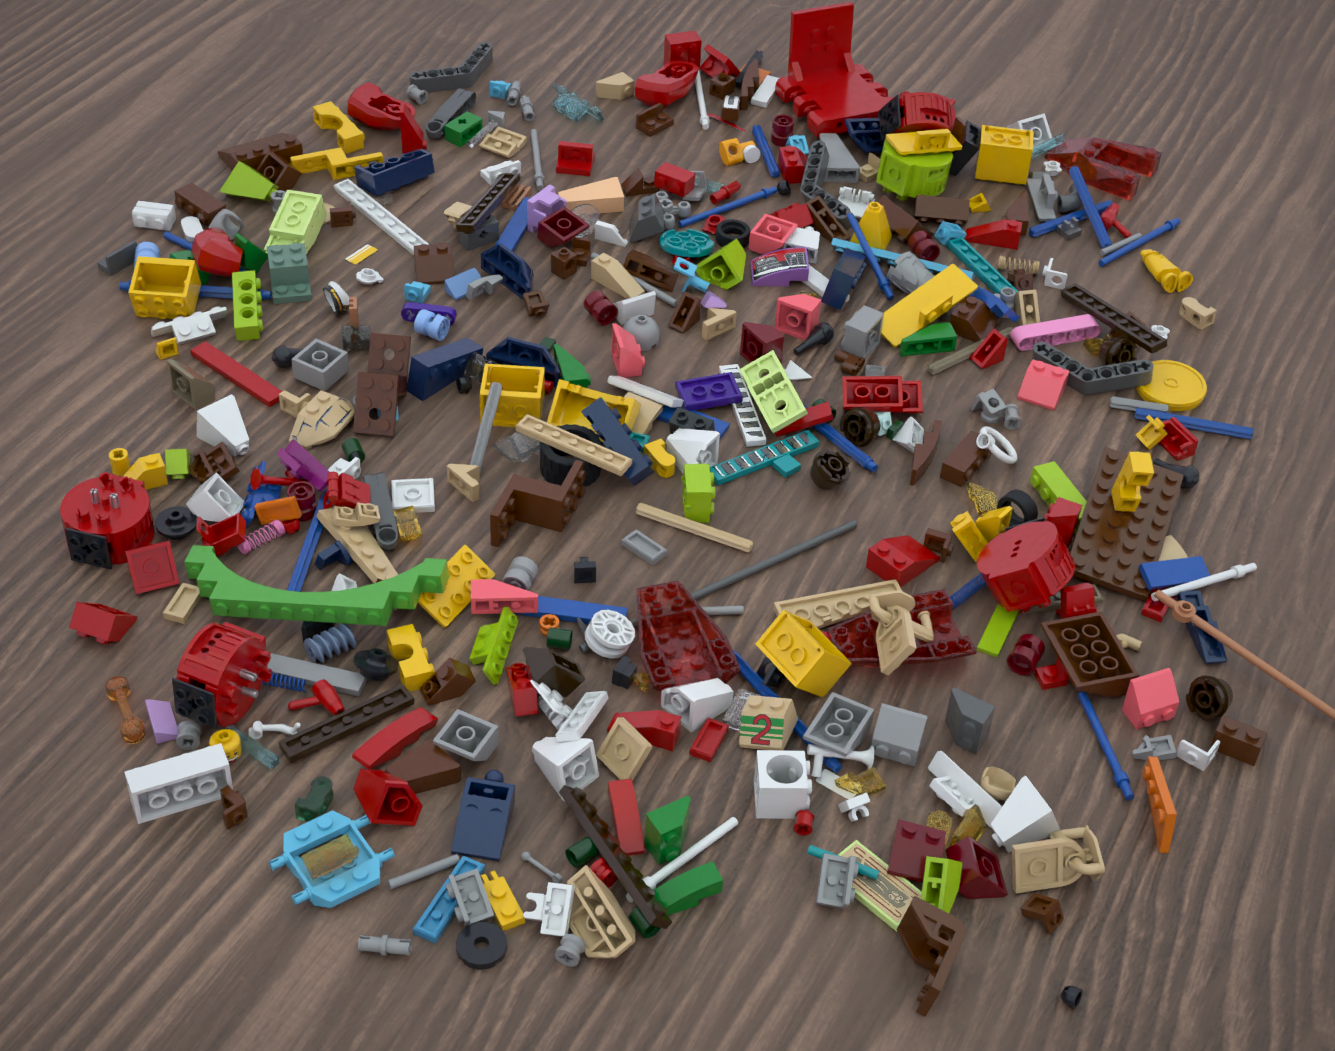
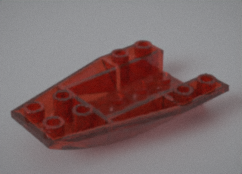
(858, 635)
(680, 639)

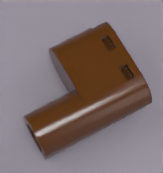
(850, 362)

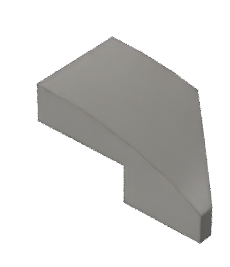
(481, 285)
(1156, 747)

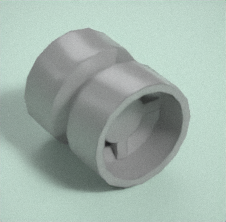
(521, 573)

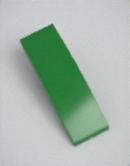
(689, 887)

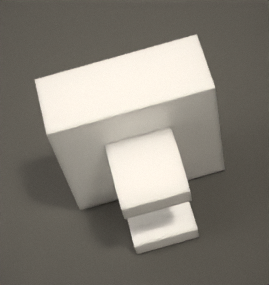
(855, 804)

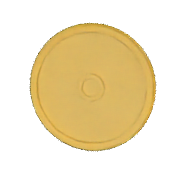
(1174, 385)

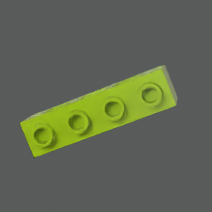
(246, 305)

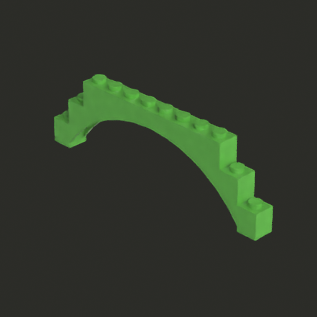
(363, 605)

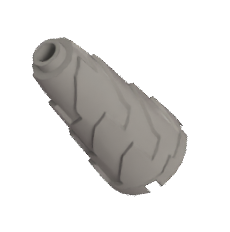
(908, 273)

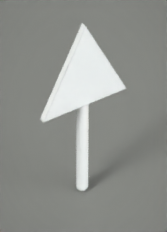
(795, 372)

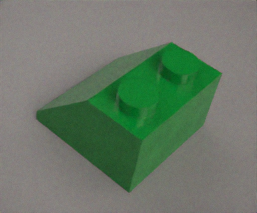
(667, 830)

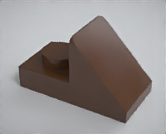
(637, 185)

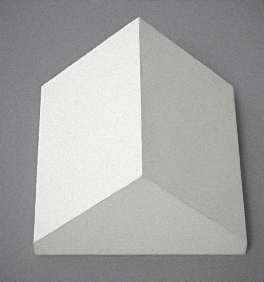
(638, 305)

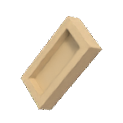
(182, 603)

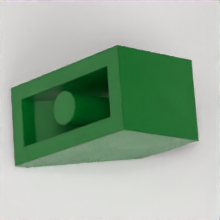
(252, 255)

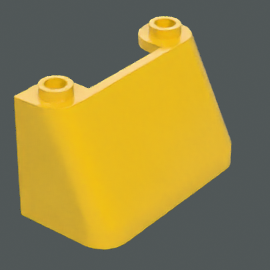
(572, 399)

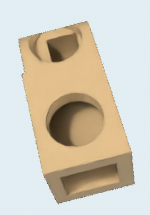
(1197, 313)

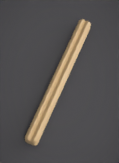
(694, 527)

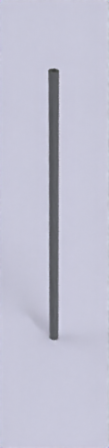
(768, 562)

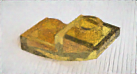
(407, 523)

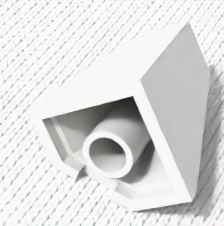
(693, 447)
(697, 701)
(1023, 817)

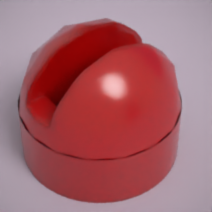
(291, 526)

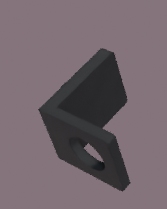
(773, 677)

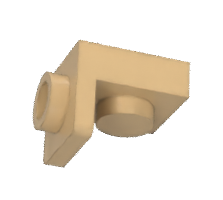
(292, 404)

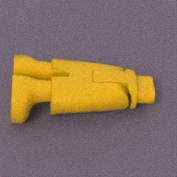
(1166, 272)

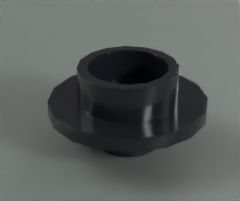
(176, 522)
(375, 664)

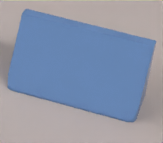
(457, 285)

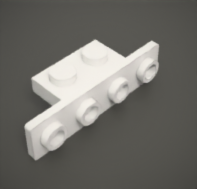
(191, 328)
(960, 789)

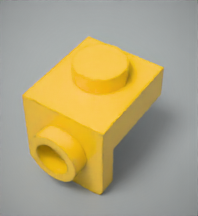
(1152, 432)

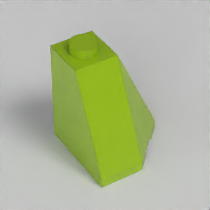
(248, 184)
(724, 266)

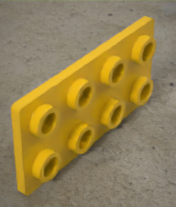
(924, 142)
(457, 594)

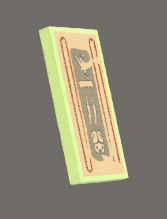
(886, 896)

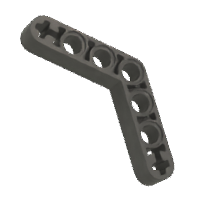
(455, 77)
(814, 179)
(1096, 379)

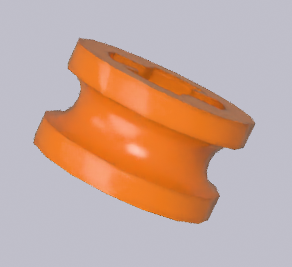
(546, 622)

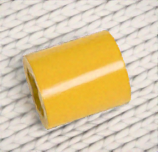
(119, 461)

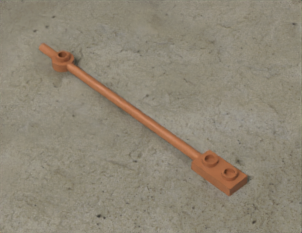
(1185, 612)

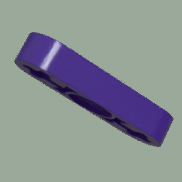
(416, 307)

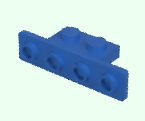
(264, 493)

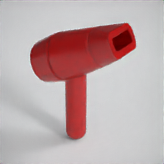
(1109, 219)
(323, 694)

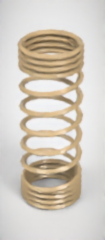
(1003, 265)

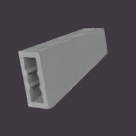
(841, 164)

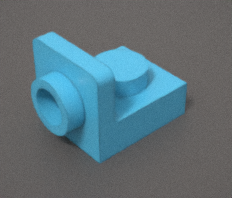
(498, 89)
(800, 142)
(949, 230)
(416, 292)

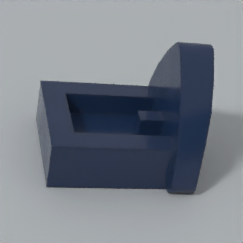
(331, 554)

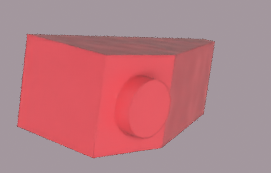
(490, 597)

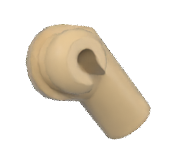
(1130, 642)

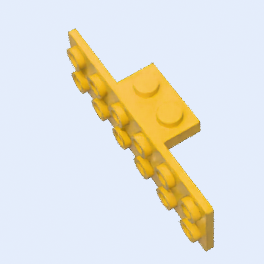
(926, 304)

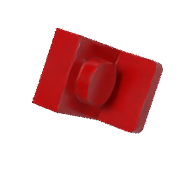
(1051, 676)

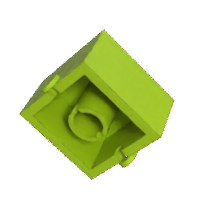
(698, 492)

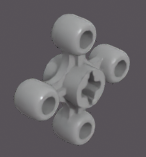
(683, 209)

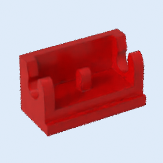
(1179, 440)

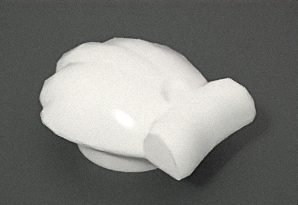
(368, 276)

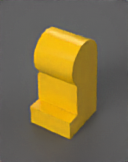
(663, 462)

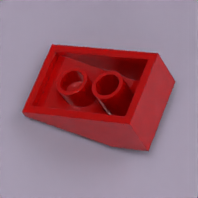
(899, 559)

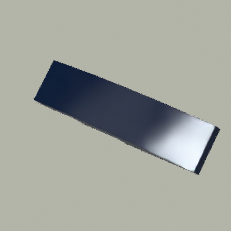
(1207, 646)

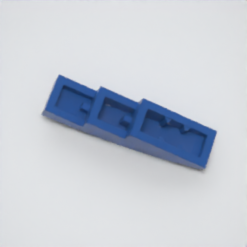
(995, 304)

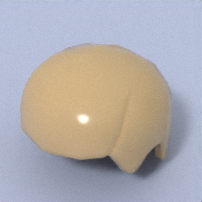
(997, 783)

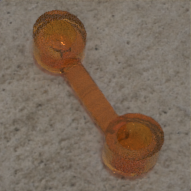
(131, 727)

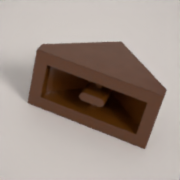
(686, 313)

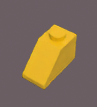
(150, 470)
(994, 522)

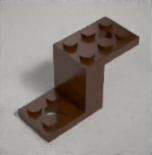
(382, 384)
(537, 503)

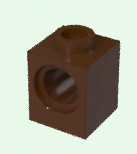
(722, 85)
(563, 263)

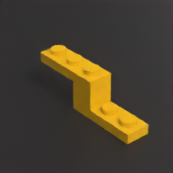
(333, 160)

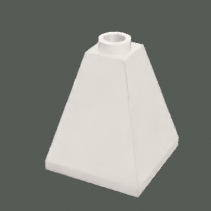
(224, 424)
(566, 762)

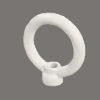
(991, 435)

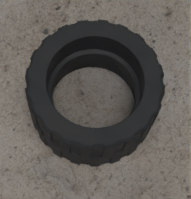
(555, 467)

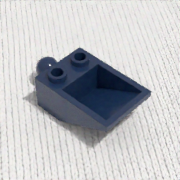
(484, 817)

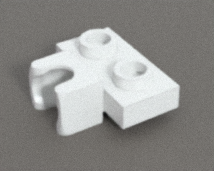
(552, 909)

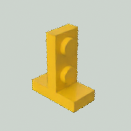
(969, 534)

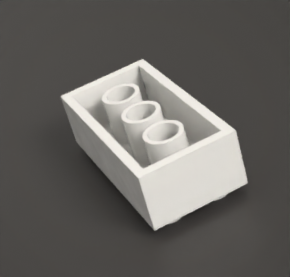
(178, 783)

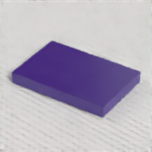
(708, 391)

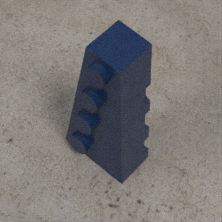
(395, 172)
(844, 278)
(439, 367)
(617, 438)

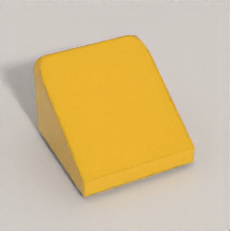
(979, 204)
(167, 348)

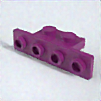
(303, 465)

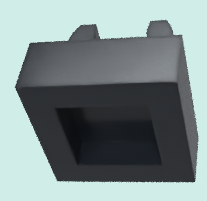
(584, 571)

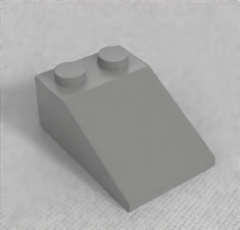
(840, 725)

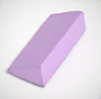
(712, 301)
(161, 720)

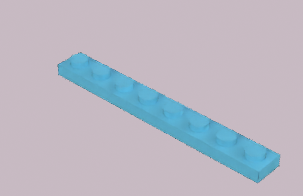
(890, 257)

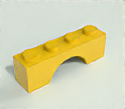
(348, 135)

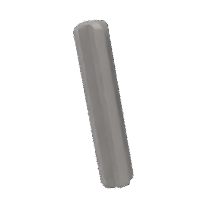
(1131, 404)

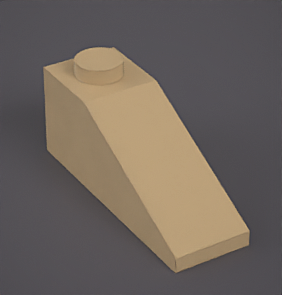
(614, 276)

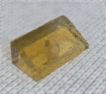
(972, 826)

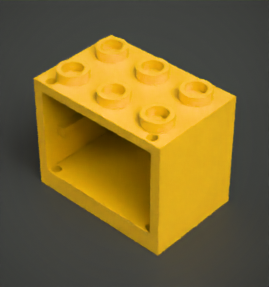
(1004, 154)
(164, 287)
(520, 395)
(803, 653)

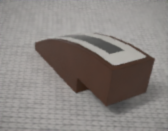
(730, 108)

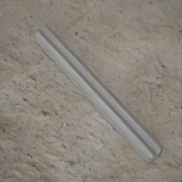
(486, 424)

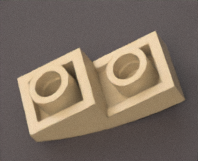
(360, 516)

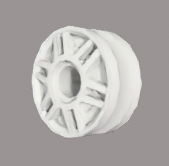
(609, 634)

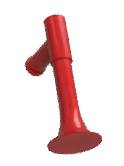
(258, 479)

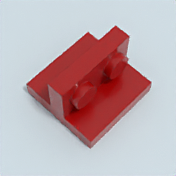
(718, 63)
(575, 158)
(152, 567)

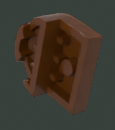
(214, 461)

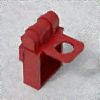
(345, 491)
(223, 534)
(1077, 600)

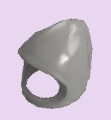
(222, 222)

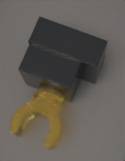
(626, 673)

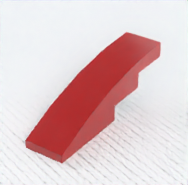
(391, 739)

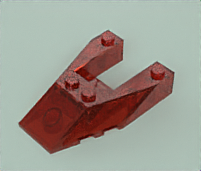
(1100, 163)

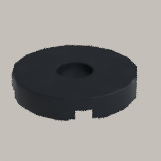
(478, 933)

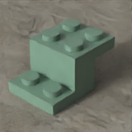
(289, 273)

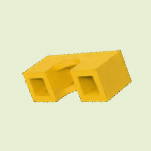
(1134, 473)
(406, 644)

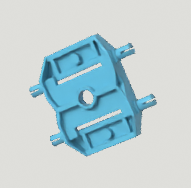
(342, 882)

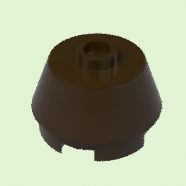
(1117, 351)
(860, 426)
(829, 469)
(1209, 697)

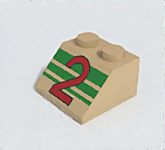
(767, 723)

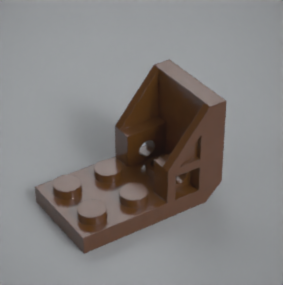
(934, 931)

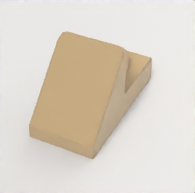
(869, 171)
(718, 322)
(465, 479)

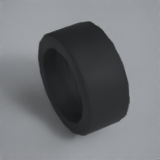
(732, 226)
(1024, 502)

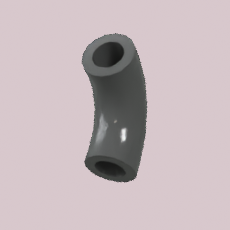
(1069, 202)

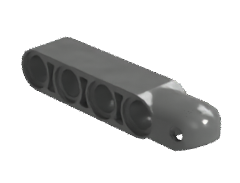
(455, 106)
(386, 529)

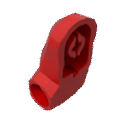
(666, 84)
(375, 108)
(216, 252)

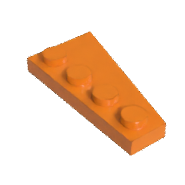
(1160, 802)

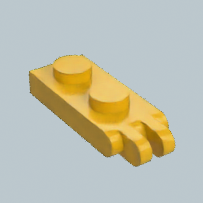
(503, 903)

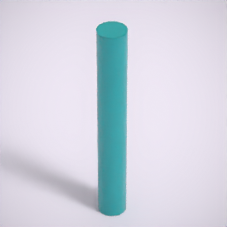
(862, 869)

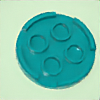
(686, 243)

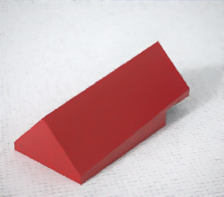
(882, 394)

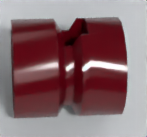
(782, 129)
(923, 246)
(600, 308)
(305, 497)
(1025, 654)

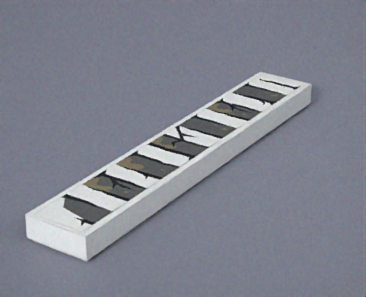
(745, 411)

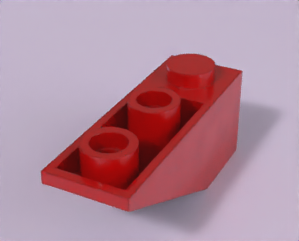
(521, 690)

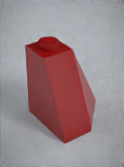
(386, 798)

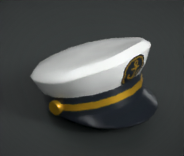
(336, 297)

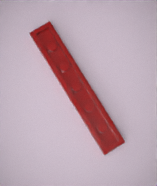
(236, 373)

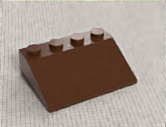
(253, 152)
(1091, 654)

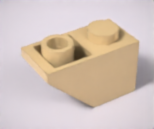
(456, 212)

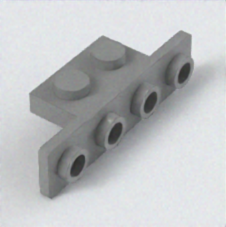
(1043, 197)

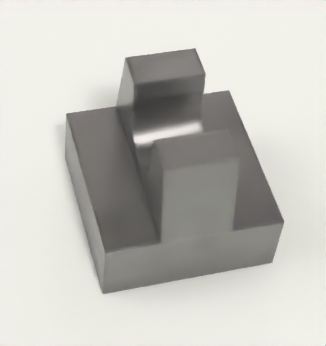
(1069, 229)

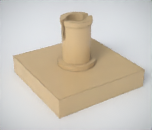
(624, 750)

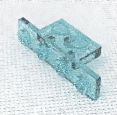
(573, 106)

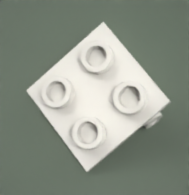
(856, 203)
(552, 704)

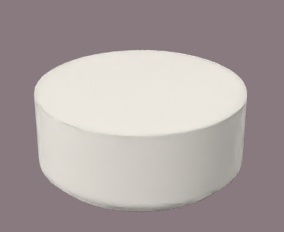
(751, 153)

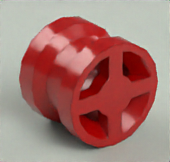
(604, 872)

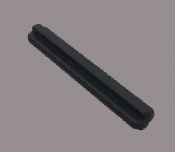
(757, 55)

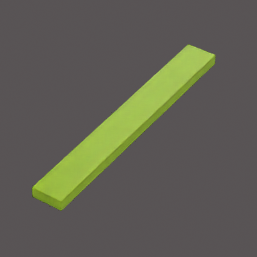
(997, 631)

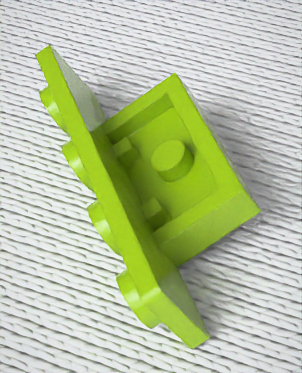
(494, 644)

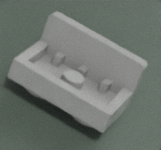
(836, 881)
(470, 897)

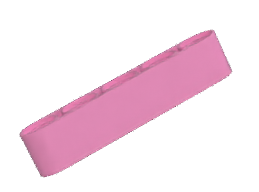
(1055, 331)

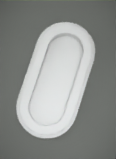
(190, 227)

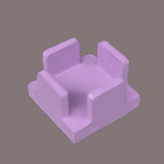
(542, 205)

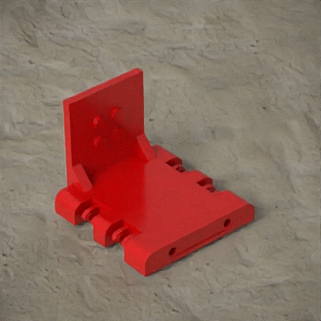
(823, 73)

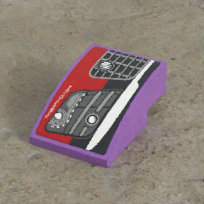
(780, 267)

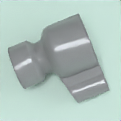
(1007, 296)

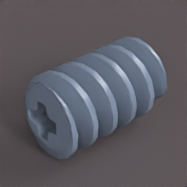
(329, 641)

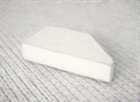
(609, 233)

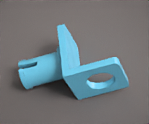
(692, 280)

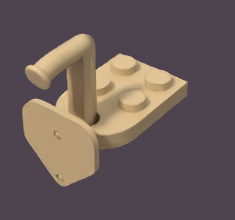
(895, 629)
(1056, 860)

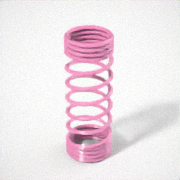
(277, 529)

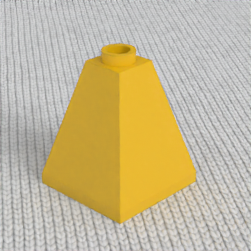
(875, 227)

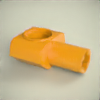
(736, 148)

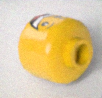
(230, 742)

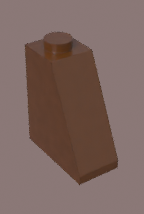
(426, 768)

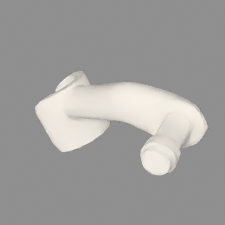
(258, 728)

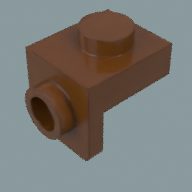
(1021, 279)
(535, 303)
(939, 542)
(234, 805)

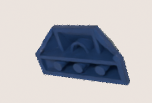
(865, 134)
(514, 270)
(524, 353)

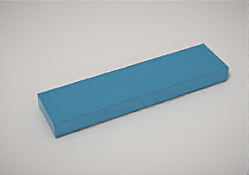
(441, 909)

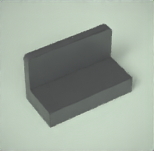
(118, 259)

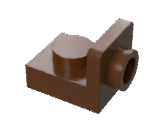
(342, 216)
(582, 248)
(1045, 910)

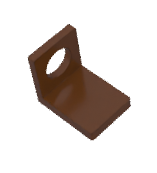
(959, 129)

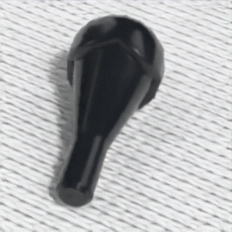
(822, 334)
(283, 356)
(1190, 473)

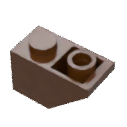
(448, 682)

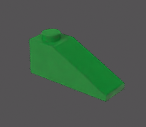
(929, 340)
(570, 368)

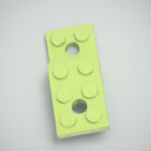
(773, 391)

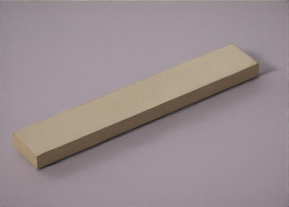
(574, 445)

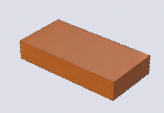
(279, 509)

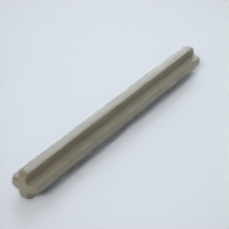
(960, 355)

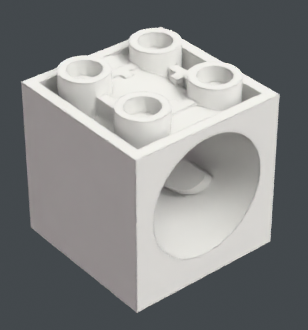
(781, 784)

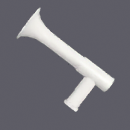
(865, 757)

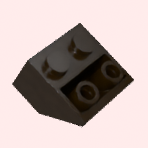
(553, 670)

